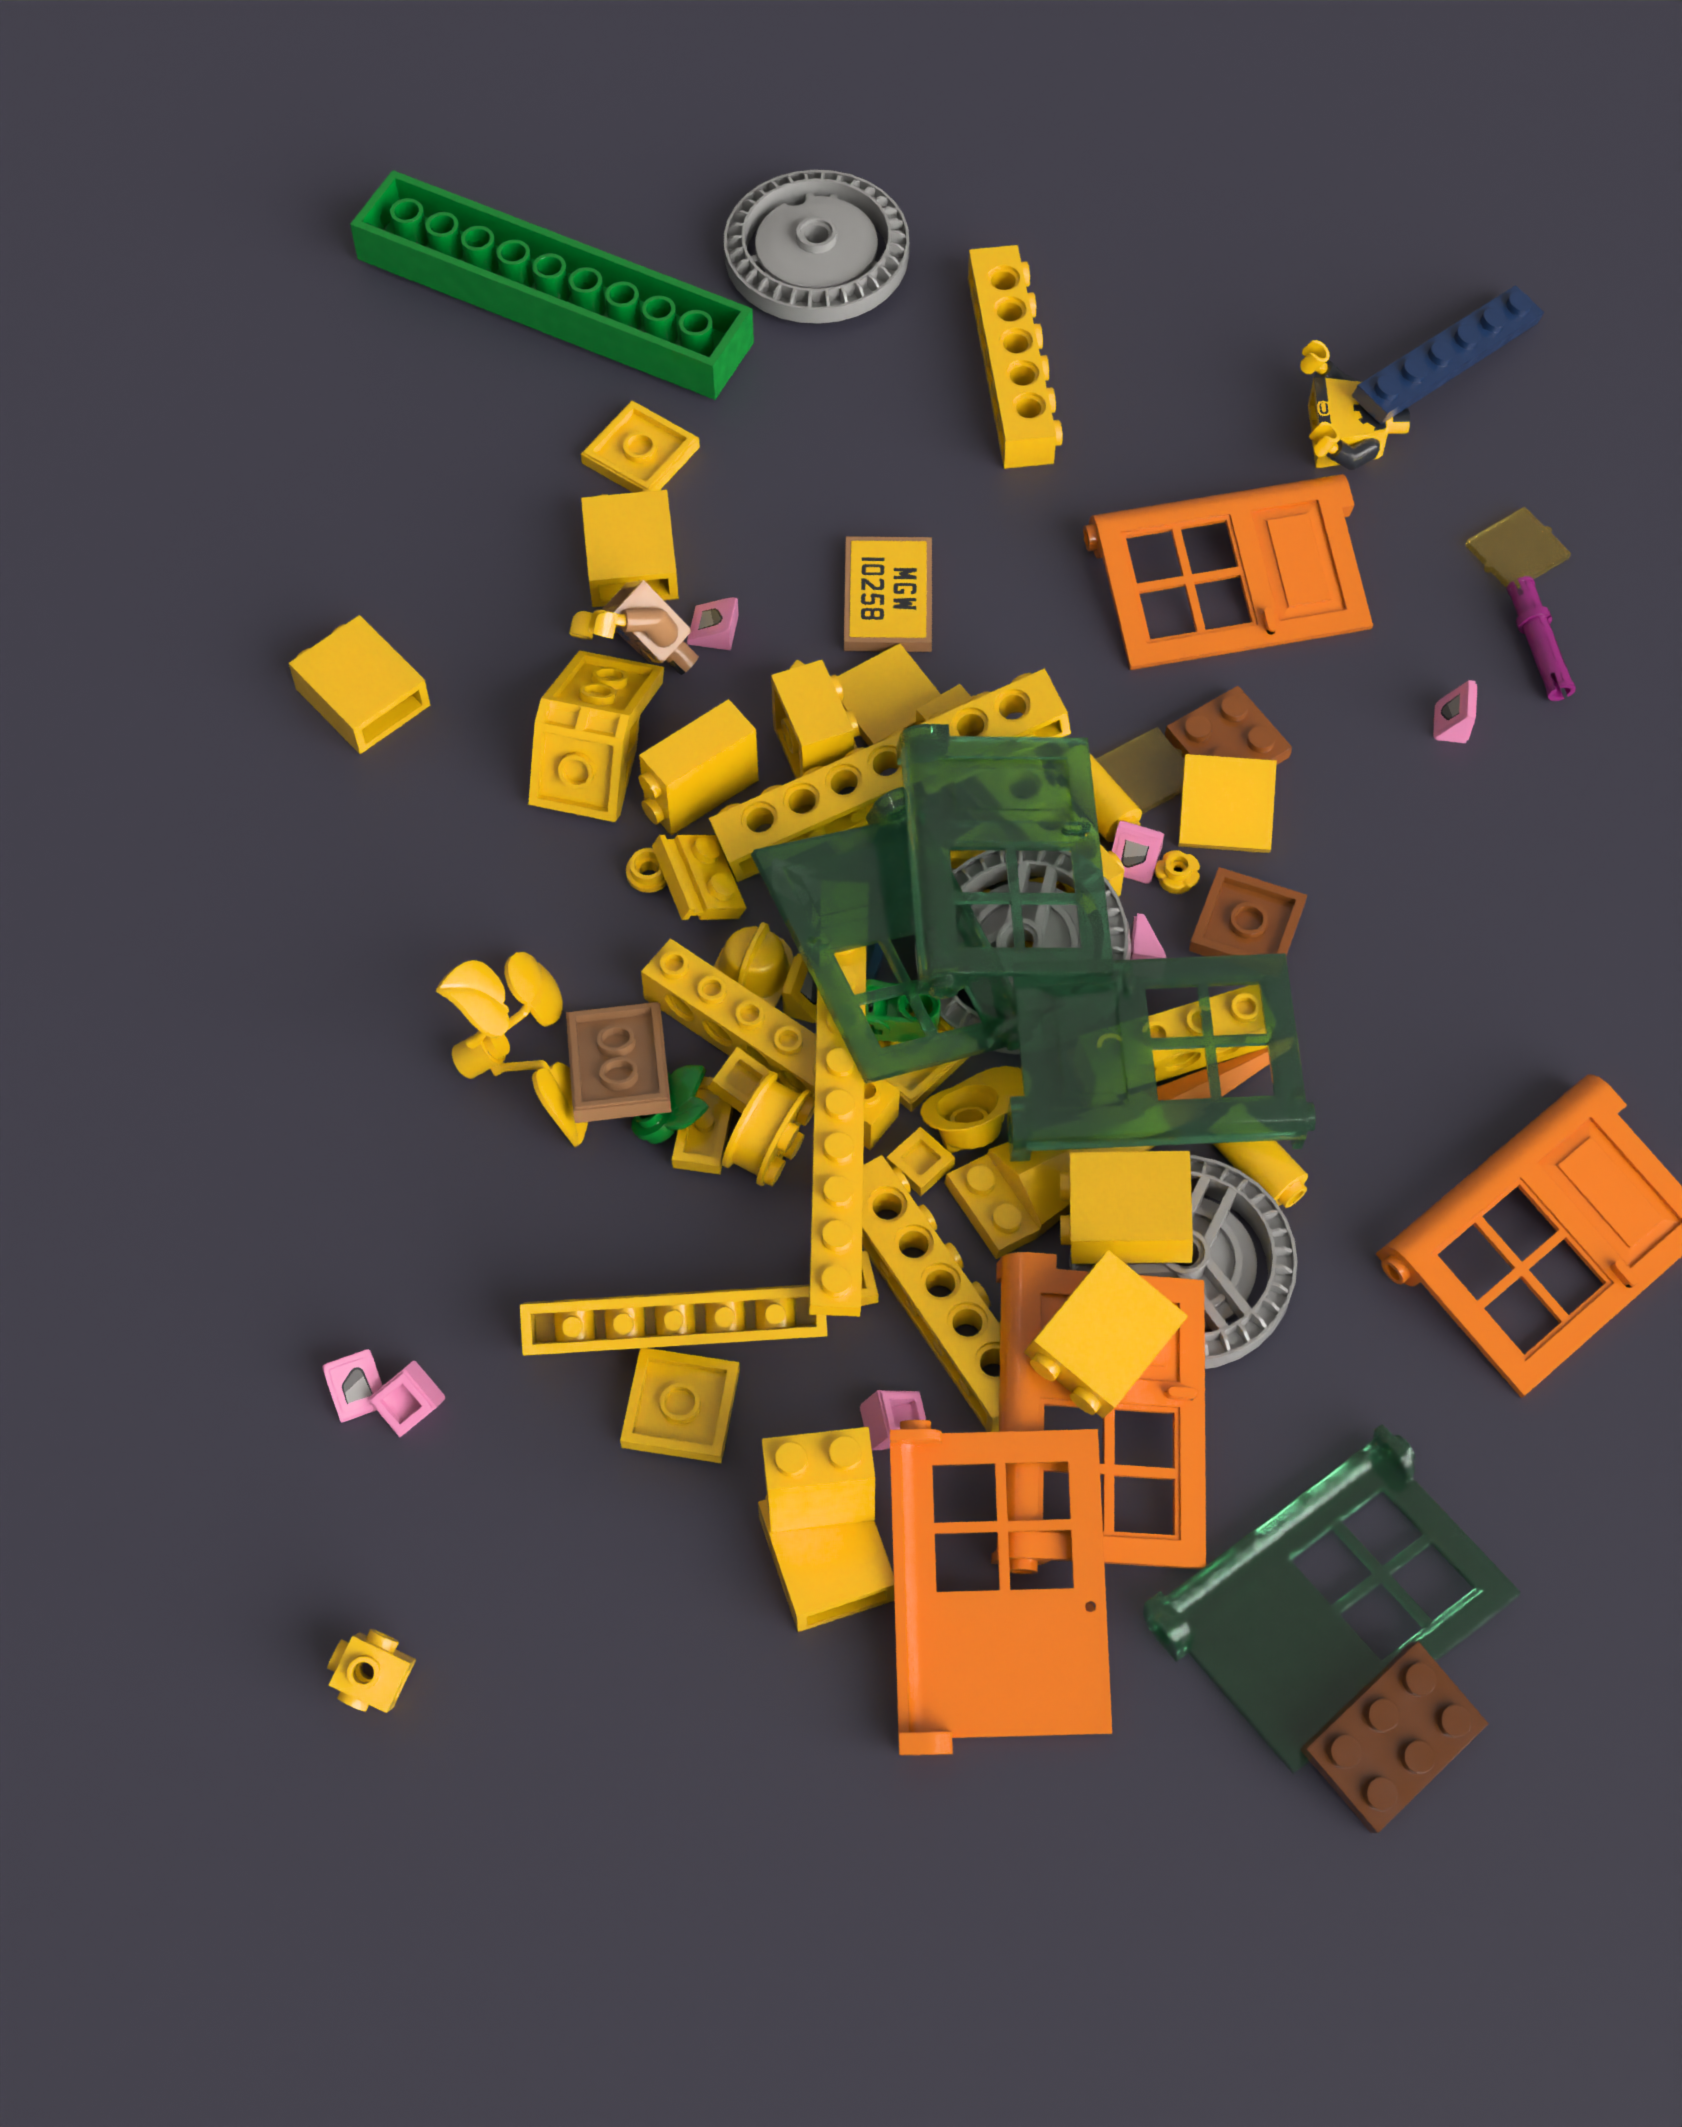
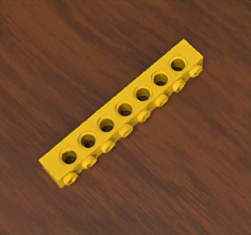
(861, 768)

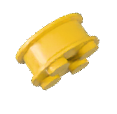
(769, 1130)

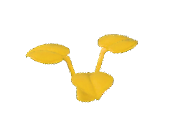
(481, 999)

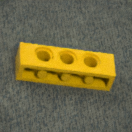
(1232, 1014)

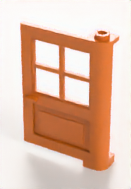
(1287, 553)
(1598, 1194)
(1029, 1298)
(1003, 1655)

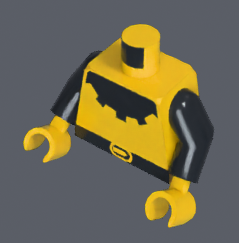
(1339, 425)

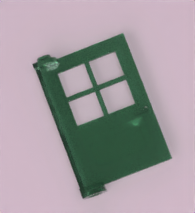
(1006, 799)
(856, 893)
(1094, 1070)
(1276, 1638)

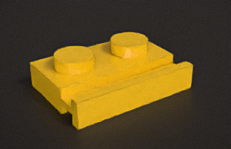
(699, 877)

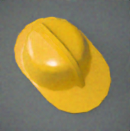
(757, 961)
(973, 1110)

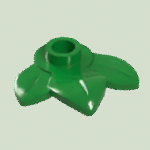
(684, 1106)

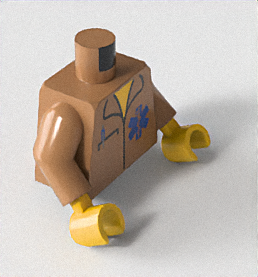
(643, 623)

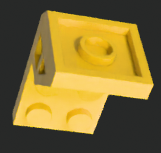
(590, 734)

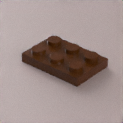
(1394, 1737)

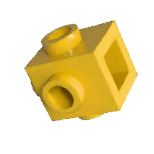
(389, 1667)

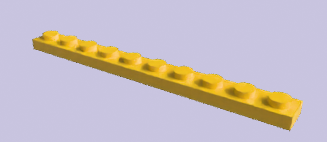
(837, 1160)

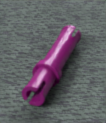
(1535, 623)

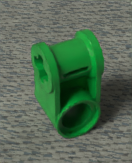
(892, 1016)

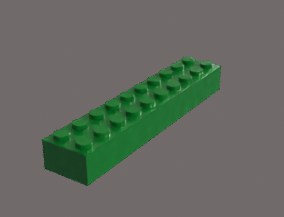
(554, 284)

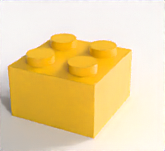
(811, 717)

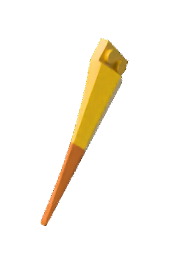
(1022, 1198)

